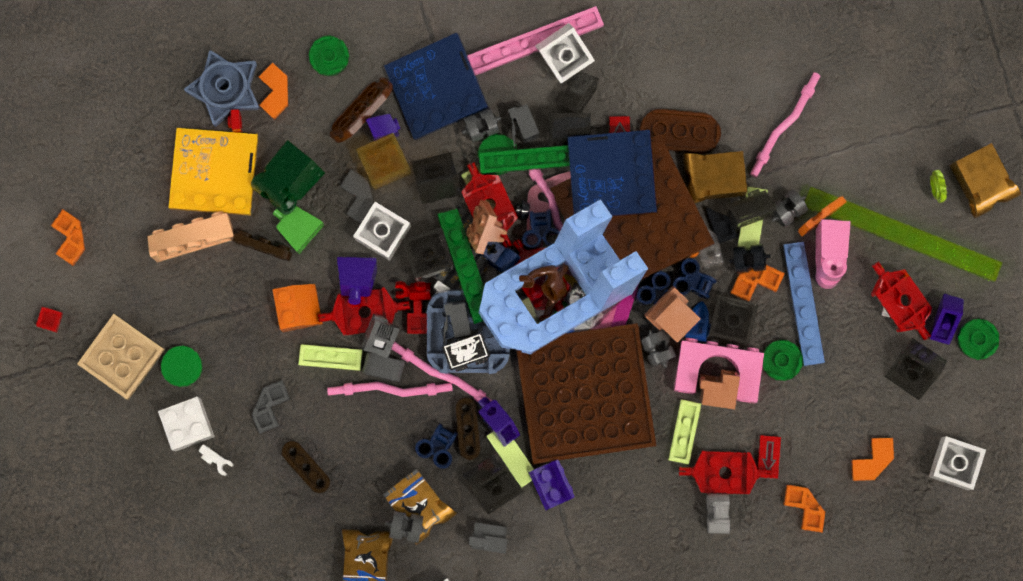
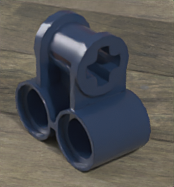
(541, 228)
(500, 257)
(695, 281)
(655, 291)
(438, 445)

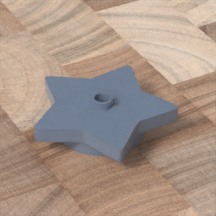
(222, 73)

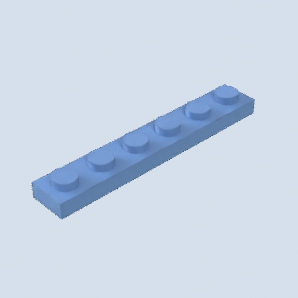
(803, 303)

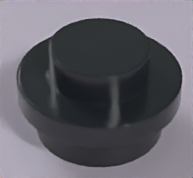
(522, 210)

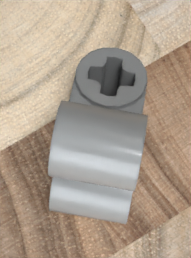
(718, 513)

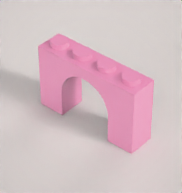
(746, 362)

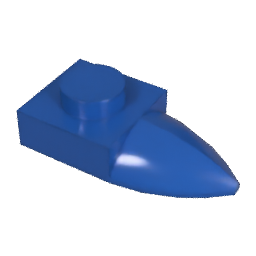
(700, 329)

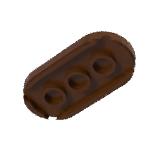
(361, 109)
(683, 130)

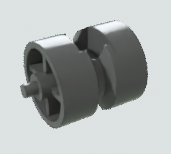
(481, 125)
(790, 207)
(658, 348)
(406, 526)

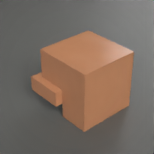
(672, 314)
(720, 390)

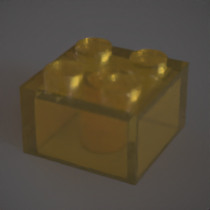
(384, 161)

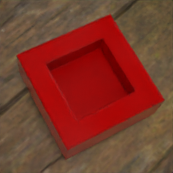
(235, 121)
(49, 319)

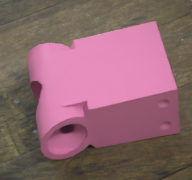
(831, 251)

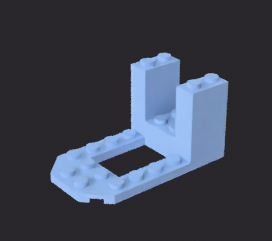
(591, 263)

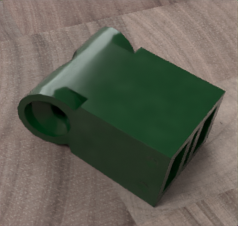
(287, 178)

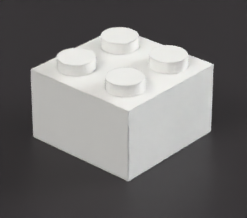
(565, 53)
(382, 231)
(186, 424)
(957, 463)

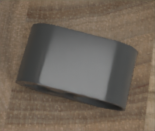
(383, 367)

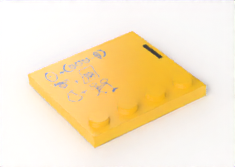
(213, 171)

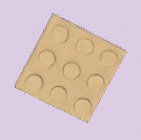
(120, 356)

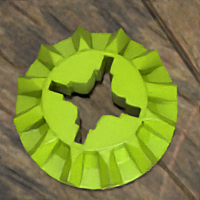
(938, 186)

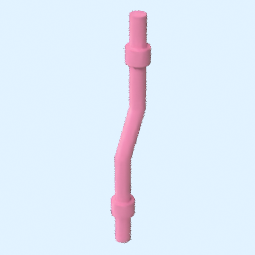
(763, 157)
(536, 175)
(408, 355)
(349, 389)

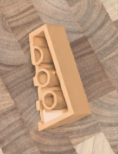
(190, 237)

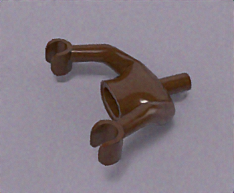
(553, 287)

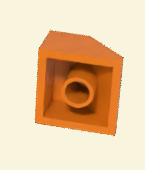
(297, 307)

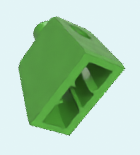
(298, 227)

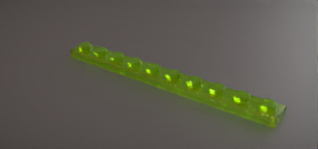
(907, 236)

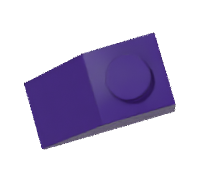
(383, 126)
(947, 319)

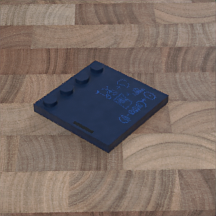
(436, 86)
(613, 170)

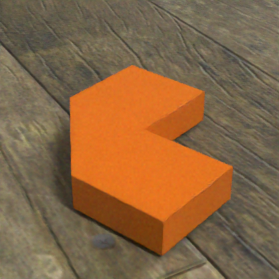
(277, 100)
(825, 212)
(74, 244)
(747, 282)
(881, 457)
(813, 513)

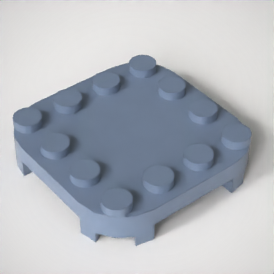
(435, 334)

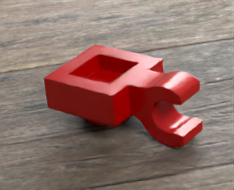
(416, 291)
(417, 321)

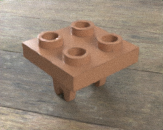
(484, 227)

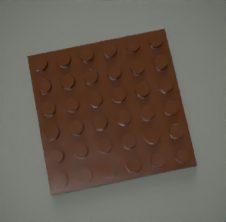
(657, 237)
(587, 395)

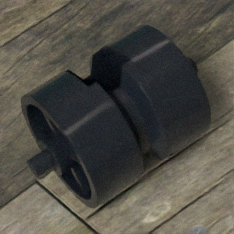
(751, 258)

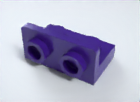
(551, 484)

